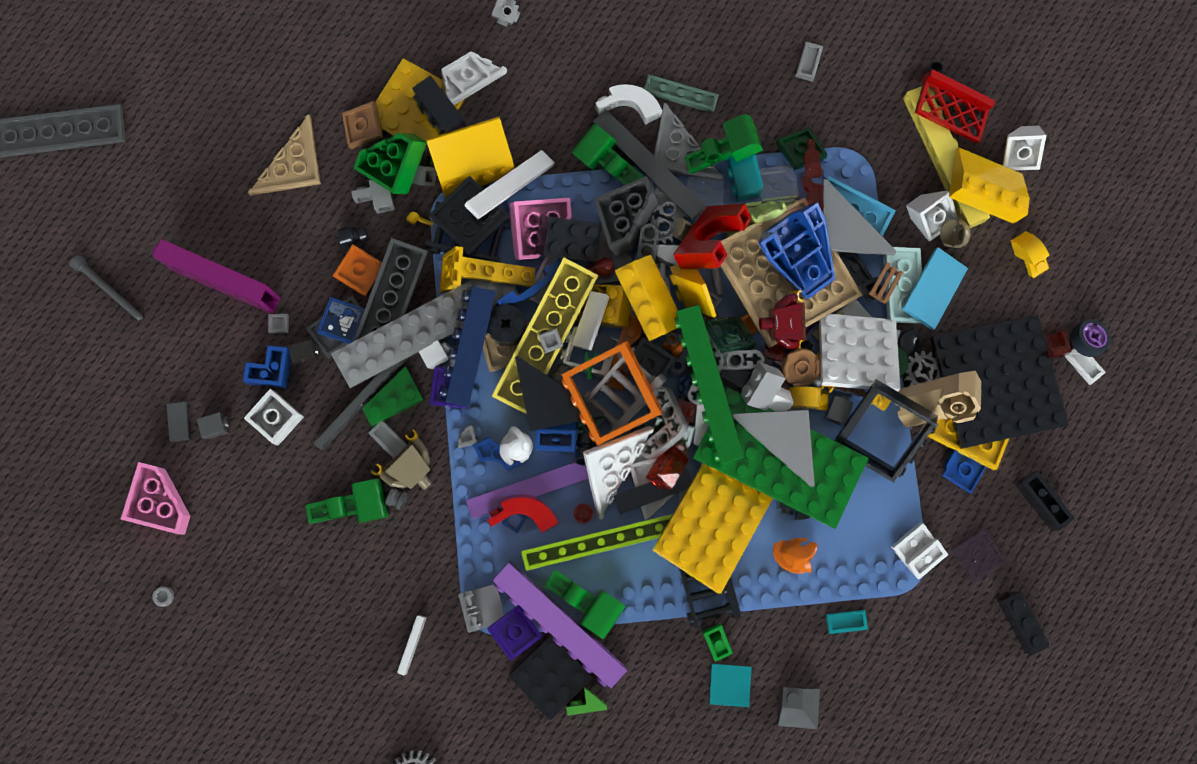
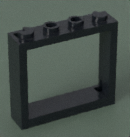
(874, 463)

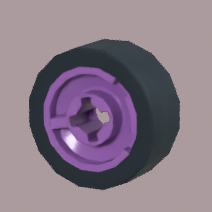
(1090, 338)

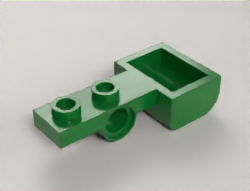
(739, 142)
(596, 148)
(367, 502)
(598, 611)

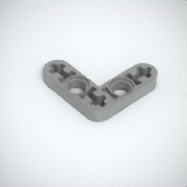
(670, 428)

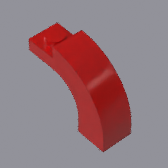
(526, 505)

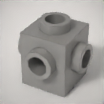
(502, 18)

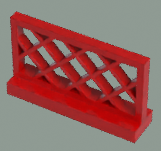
(956, 91)

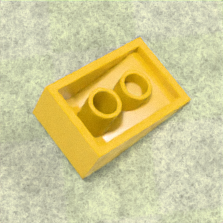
(691, 289)

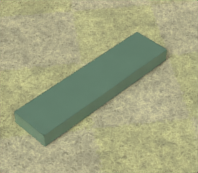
(681, 93)

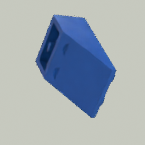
(557, 438)

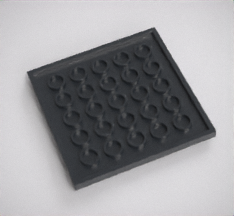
(1015, 377)

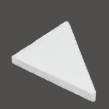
(611, 464)

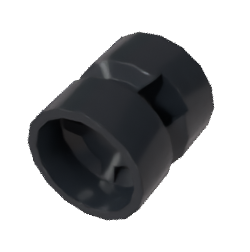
(584, 443)

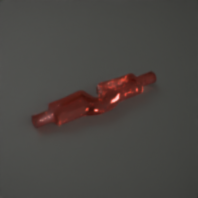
(812, 170)

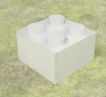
(273, 417)

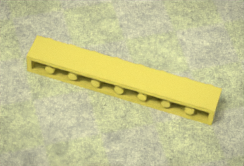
(942, 152)

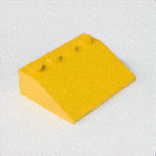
(473, 152)
(989, 186)

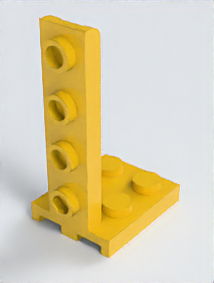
(456, 266)

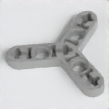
(726, 365)

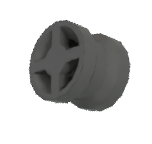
(396, 498)

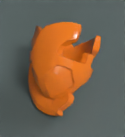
(793, 556)

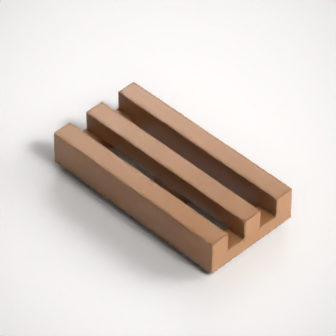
(893, 271)

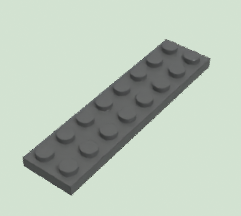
(61, 130)

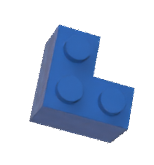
(272, 373)

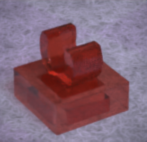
(688, 410)

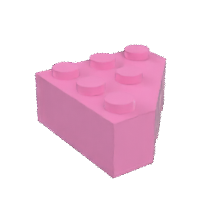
(525, 222)
(155, 501)

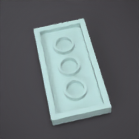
(909, 262)

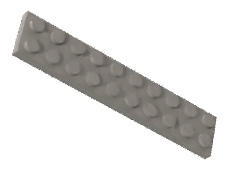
(407, 334)

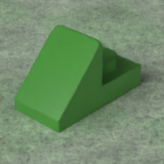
(592, 704)

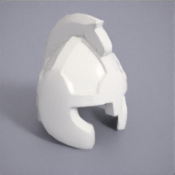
(515, 446)

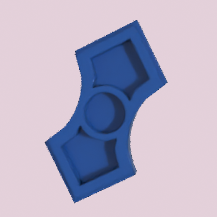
(489, 451)

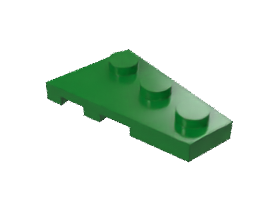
(393, 398)

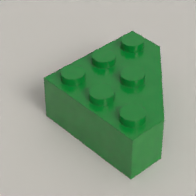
(392, 162)

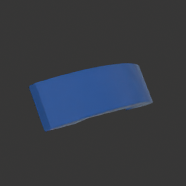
(549, 272)

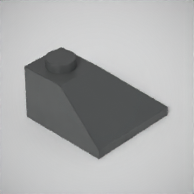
(798, 707)

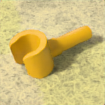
(413, 217)

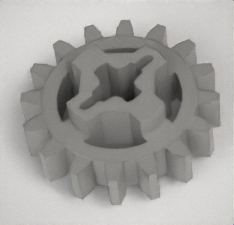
(920, 364)

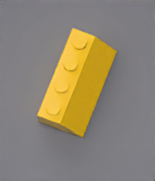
(648, 296)

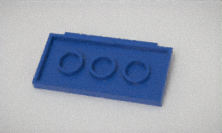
(962, 471)

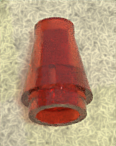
(602, 267)

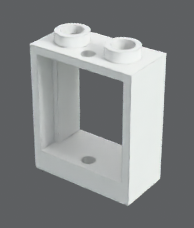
(566, 356)

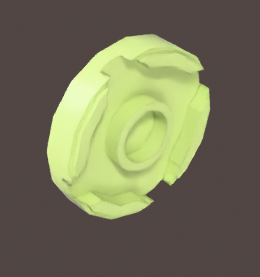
(767, 211)

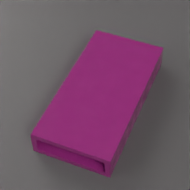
(216, 276)

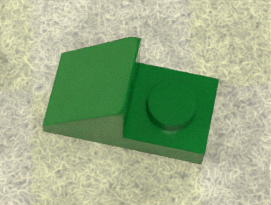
(717, 642)

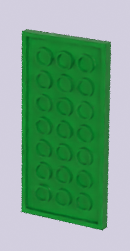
(834, 469)

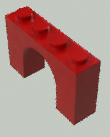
(699, 253)

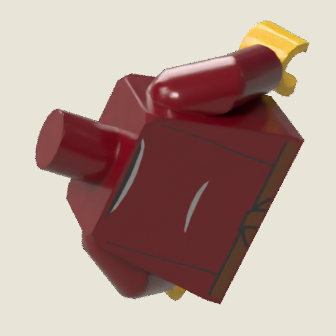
(787, 321)

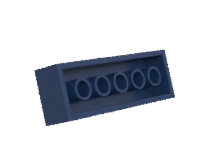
(467, 345)

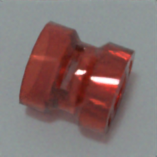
(582, 511)

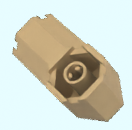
(948, 397)

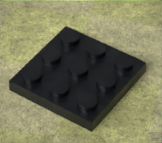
(461, 224)
(551, 677)

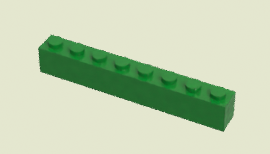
(710, 386)

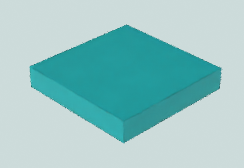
(730, 685)

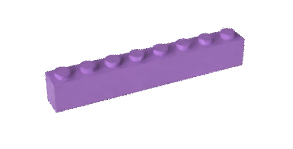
(560, 625)

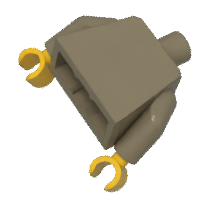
(408, 466)

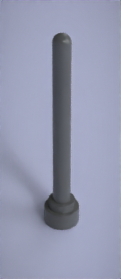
(80, 264)

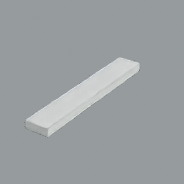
(509, 184)

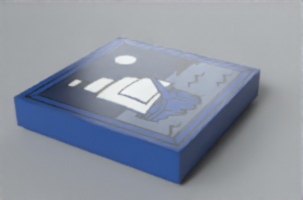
(340, 320)

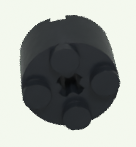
(506, 314)

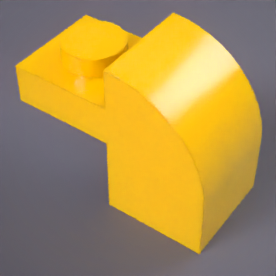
(1032, 251)
(809, 398)

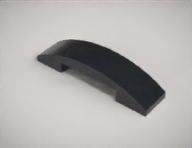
(859, 274)

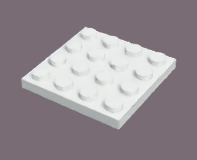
(858, 351)

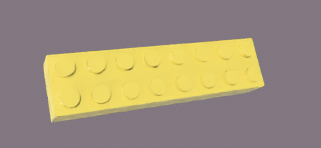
(556, 310)

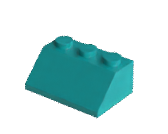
(745, 178)

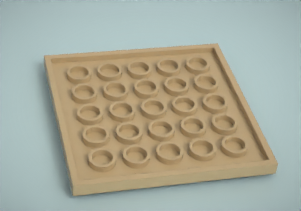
(762, 285)

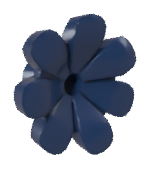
(685, 385)

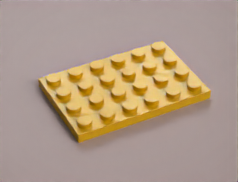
(712, 527)

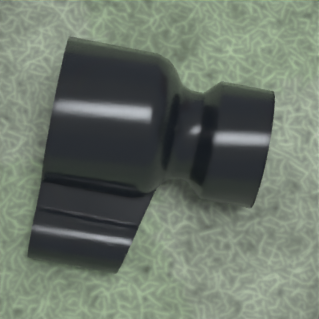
(350, 236)

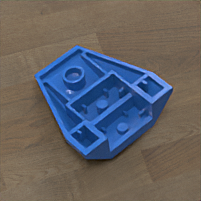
(801, 249)

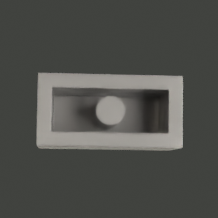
(762, 386)

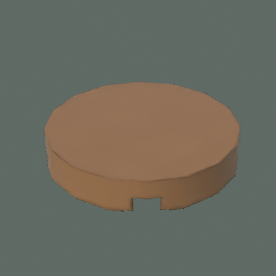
(800, 367)

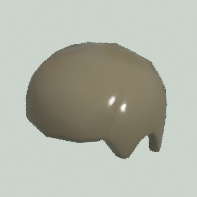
(955, 233)

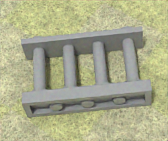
(628, 410)

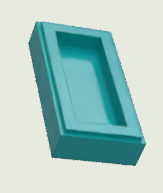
(846, 621)

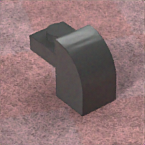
(425, 173)

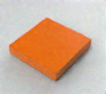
(358, 270)

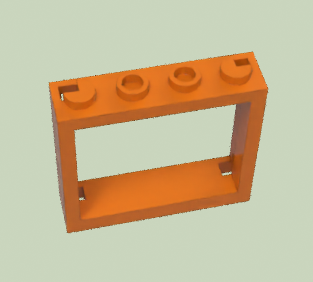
(640, 379)

